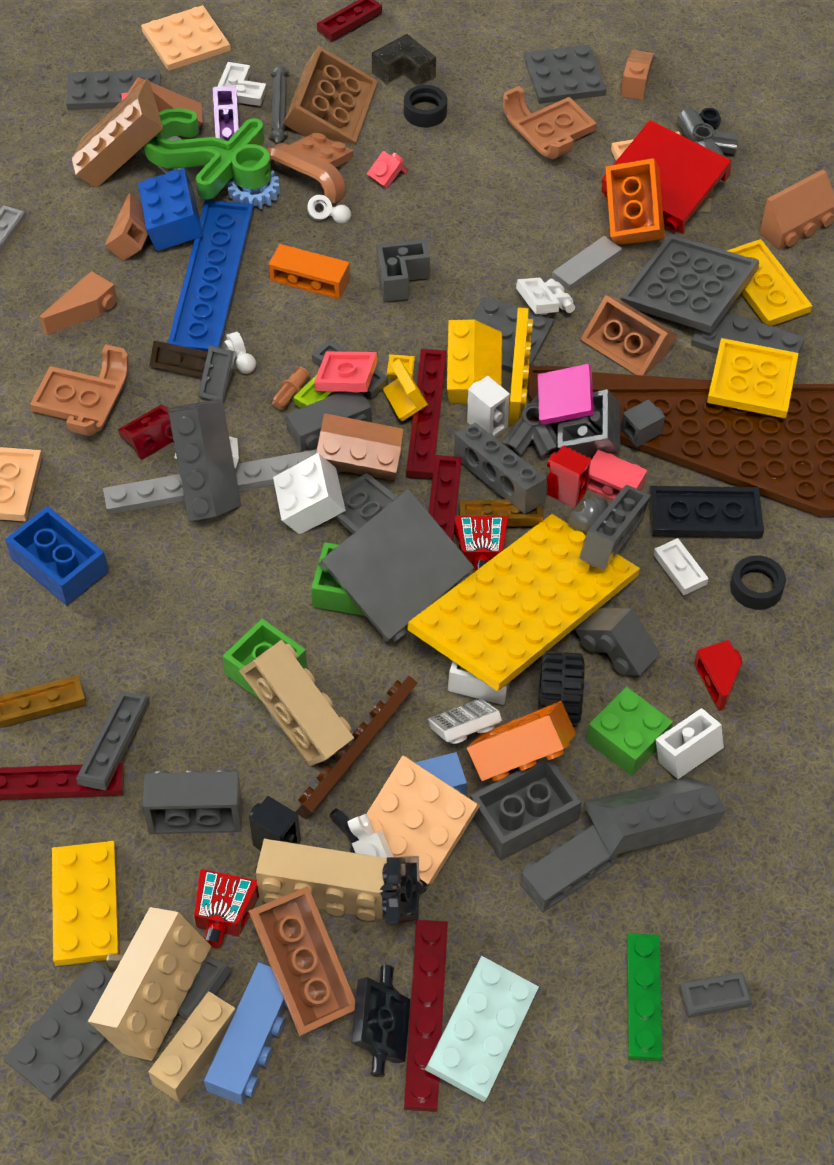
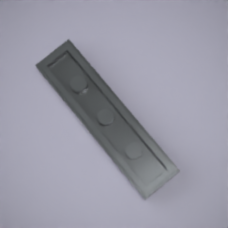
(113, 741)

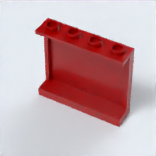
(685, 167)

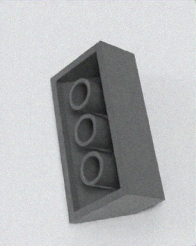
(204, 459)
(655, 814)

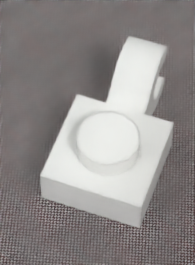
(369, 842)

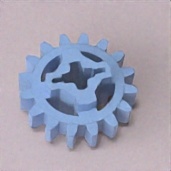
(255, 196)

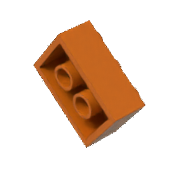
(635, 202)
(522, 742)

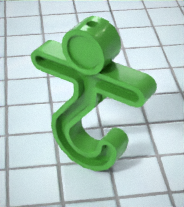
(236, 158)

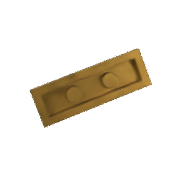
(501, 508)
(41, 700)

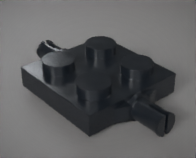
(401, 889)
(381, 1020)

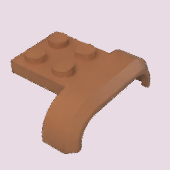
(551, 128)
(318, 159)
(81, 397)

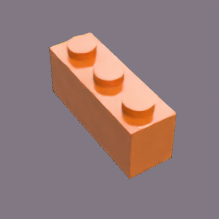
(309, 271)

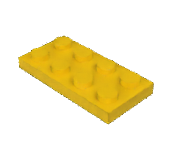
(771, 288)
(520, 366)
(84, 903)

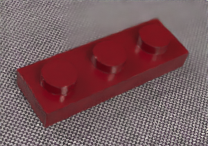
(348, 18)

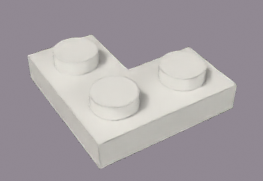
(247, 91)

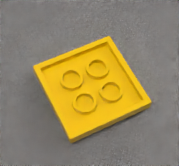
(753, 378)

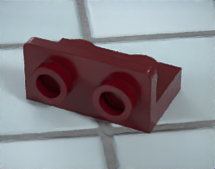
(148, 432)

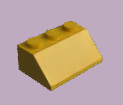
(472, 356)

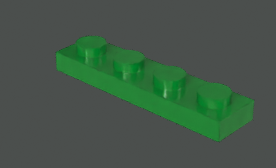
(644, 997)

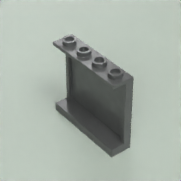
(397, 565)

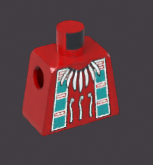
(480, 537)
(223, 904)

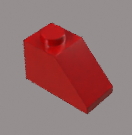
(719, 670)

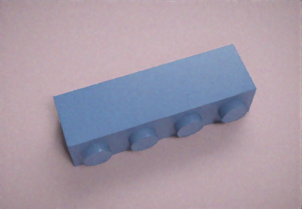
(248, 1038)

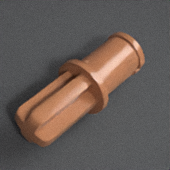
(290, 388)

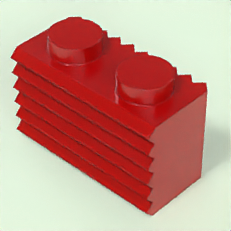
(568, 476)

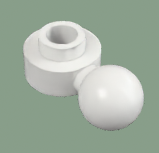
(340, 214)
(245, 362)

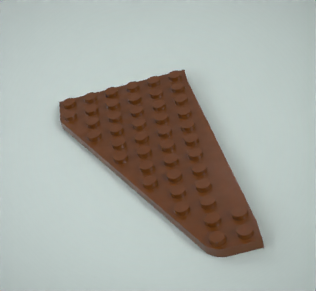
(782, 456)

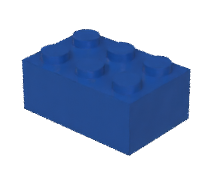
(170, 209)
(57, 555)

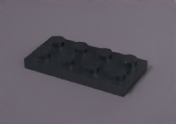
(706, 511)

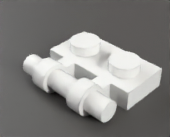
(546, 296)

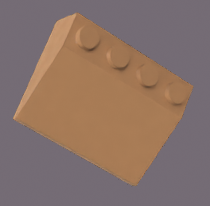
(330, 98)
(118, 136)

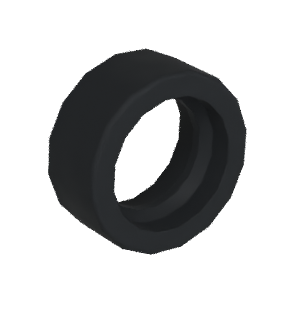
(425, 118)
(753, 599)

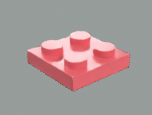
(346, 371)

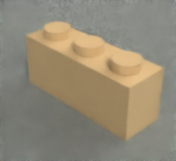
(192, 1047)

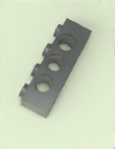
(500, 468)
(614, 527)

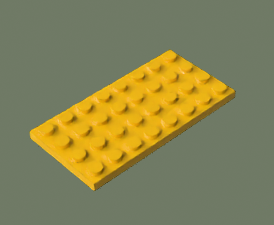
(520, 603)

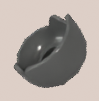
(584, 519)

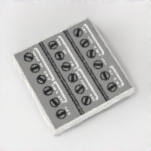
(464, 720)

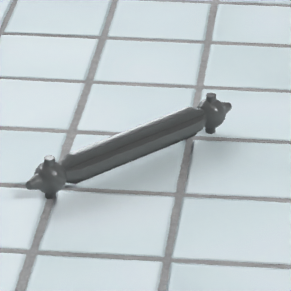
(278, 103)

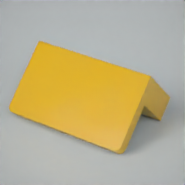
(404, 393)

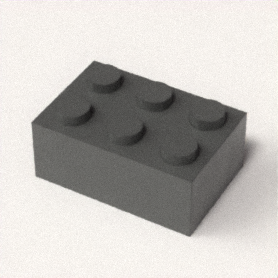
(192, 802)
(525, 807)

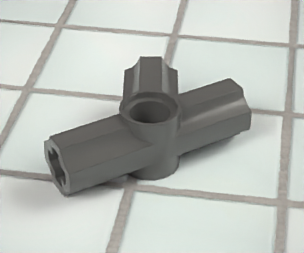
(704, 133)
(529, 432)

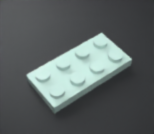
(482, 1029)

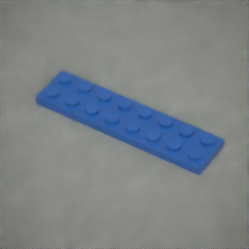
(211, 275)

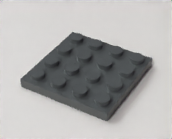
(690, 283)

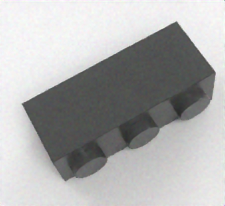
(306, 423)
(566, 868)

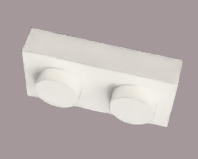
(680, 566)

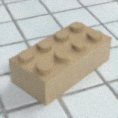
(297, 703)
(336, 879)
(150, 983)

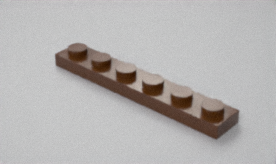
(347, 754)

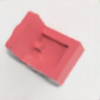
(387, 168)

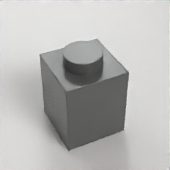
(642, 422)

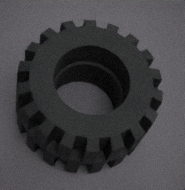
(562, 681)

